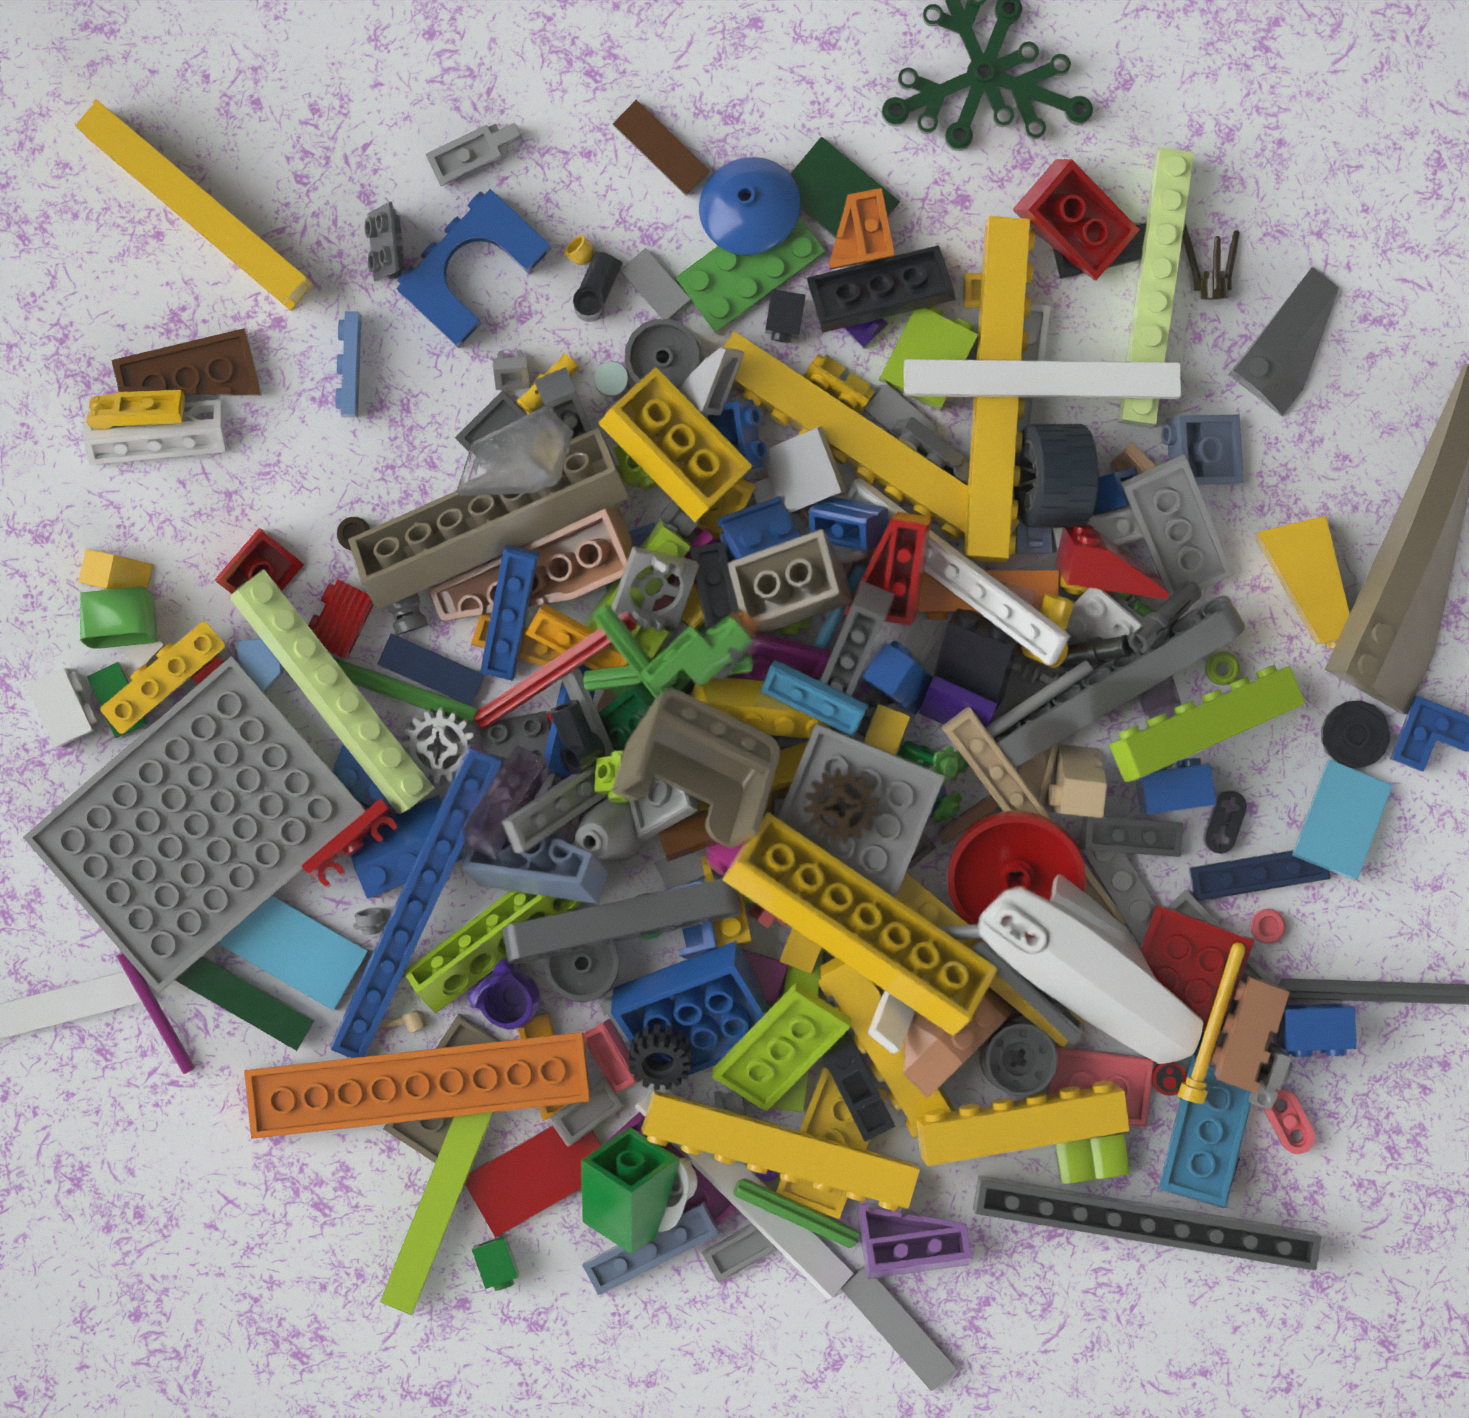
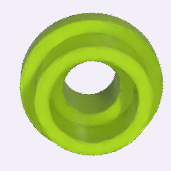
(1233, 668)

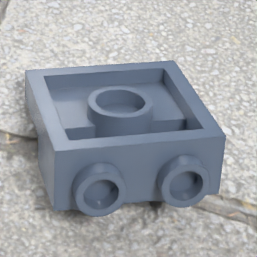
(1209, 445)

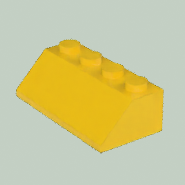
(675, 444)

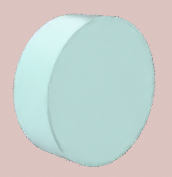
(611, 379)

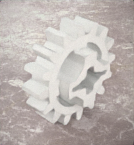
(424, 744)

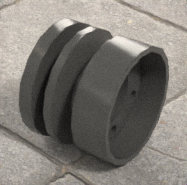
(1037, 1053)

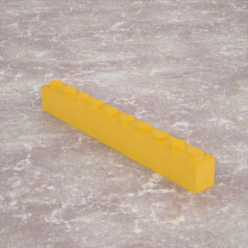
(995, 418)
(852, 438)

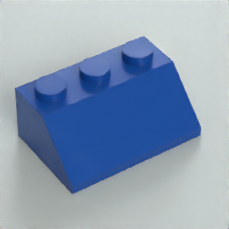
(389, 863)

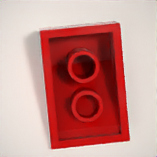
(1076, 217)
(1096, 562)

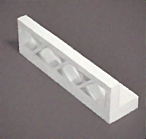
(158, 440)

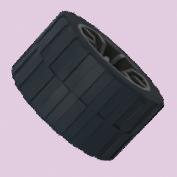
(1056, 476)

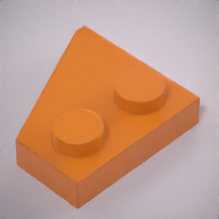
(863, 231)

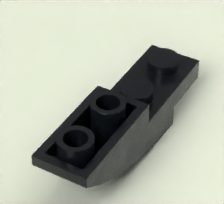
(857, 1087)

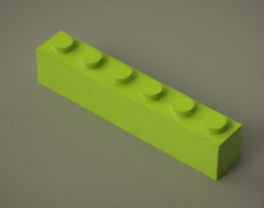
(1207, 723)

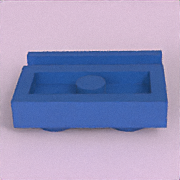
(758, 528)

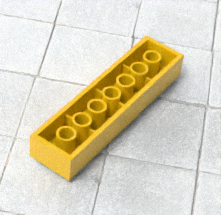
(861, 924)

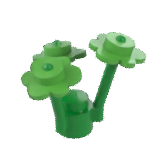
(945, 762)

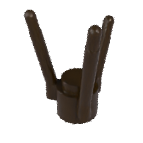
(1215, 283)

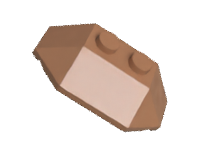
(935, 1055)

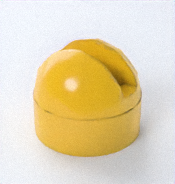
(579, 250)

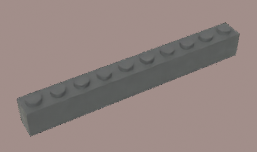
(1147, 1223)

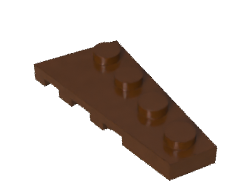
(198, 367)

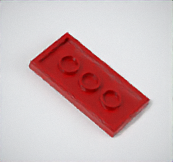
(529, 1178)

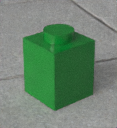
(496, 1263)

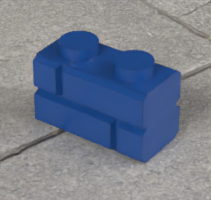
(850, 522)

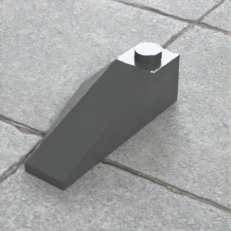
(1285, 349)

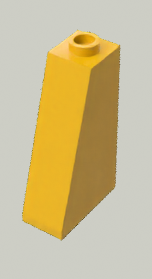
(1310, 575)

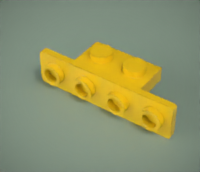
(163, 677)

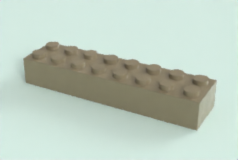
(473, 529)

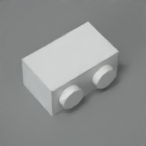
(62, 706)

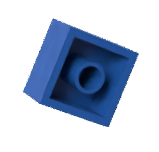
(1176, 788)
(1317, 1027)

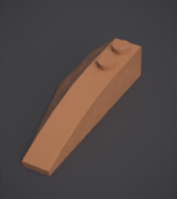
(567, 567)

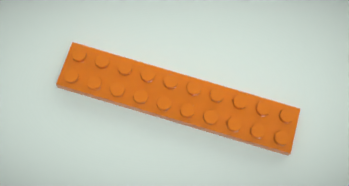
(417, 1085)

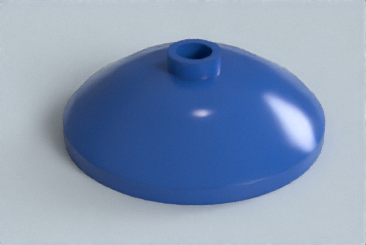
(753, 224)

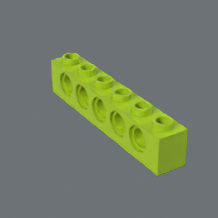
(477, 947)

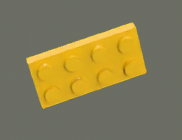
(831, 1119)

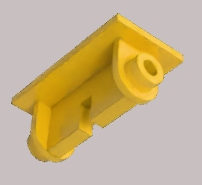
(826, 375)

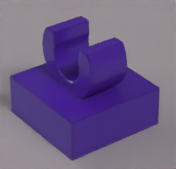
(866, 332)

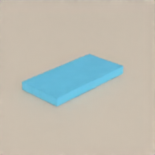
(297, 950)

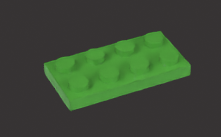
(730, 284)

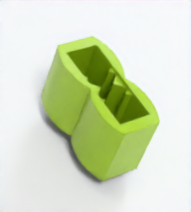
(1092, 1158)

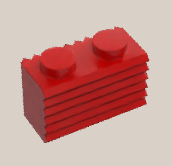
(341, 618)

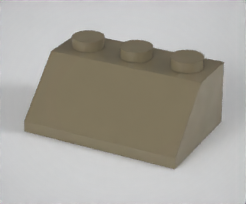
(790, 581)

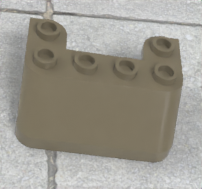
(705, 757)

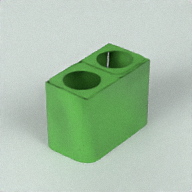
(117, 617)

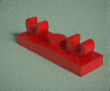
(349, 842)

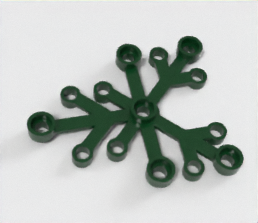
(1021, 87)

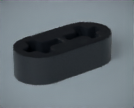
(1232, 825)

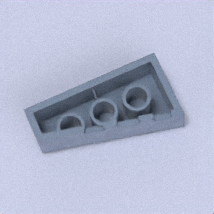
(544, 869)

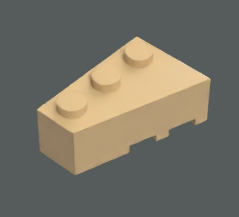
(1078, 782)

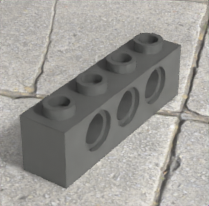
(857, 638)

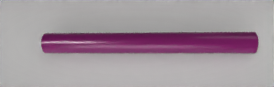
(157, 1014)

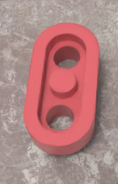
(1290, 1119)

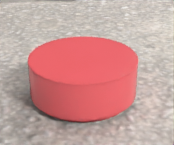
(1267, 926)

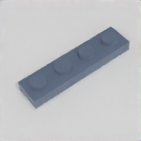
(619, 1266)

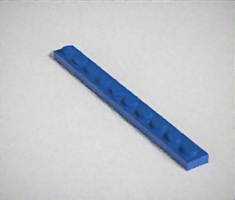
(414, 904)

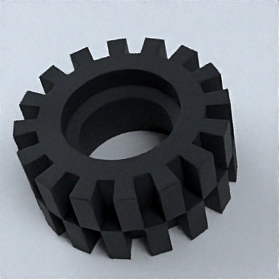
(660, 1072)

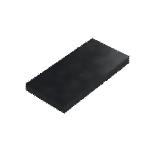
(881, 289)

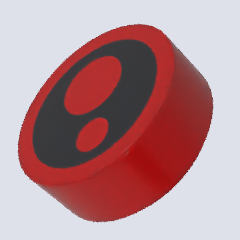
(1168, 1078)

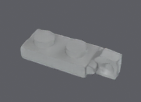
(471, 152)

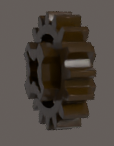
(842, 819)

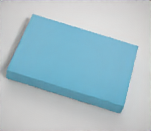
(1342, 820)

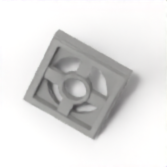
(669, 616)

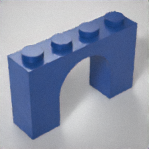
(489, 222)

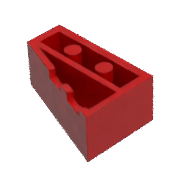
(900, 566)

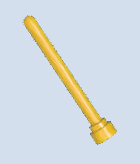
(1194, 1087)

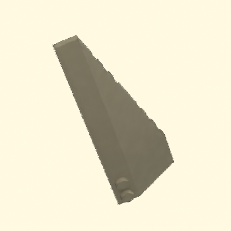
(1405, 592)

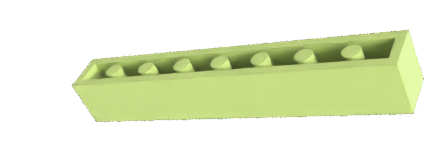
(1158, 273)
(331, 692)

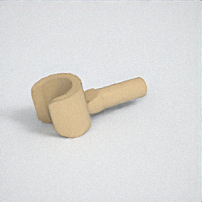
(413, 1021)

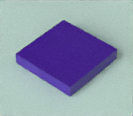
(947, 700)

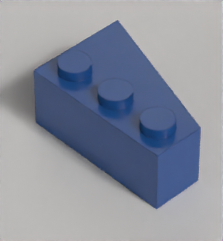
(897, 676)

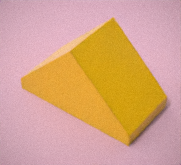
(114, 571)

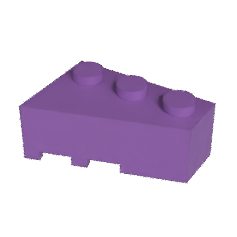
(909, 1243)

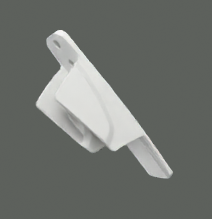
(1091, 968)

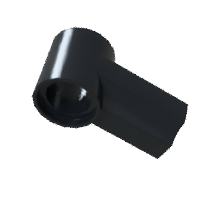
(597, 284)
(579, 744)

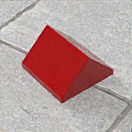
(260, 554)

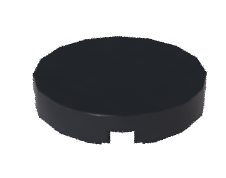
(1355, 734)

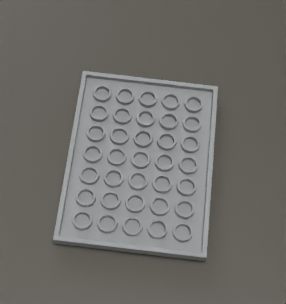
(194, 824)

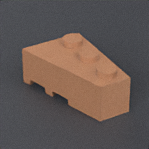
(1249, 1032)

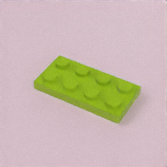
(781, 1047)

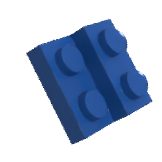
(739, 426)

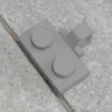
(1271, 1077)

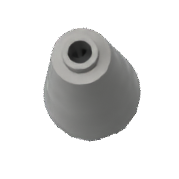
(609, 831)

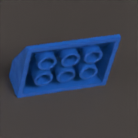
(705, 997)

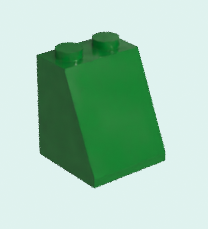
(627, 1189)

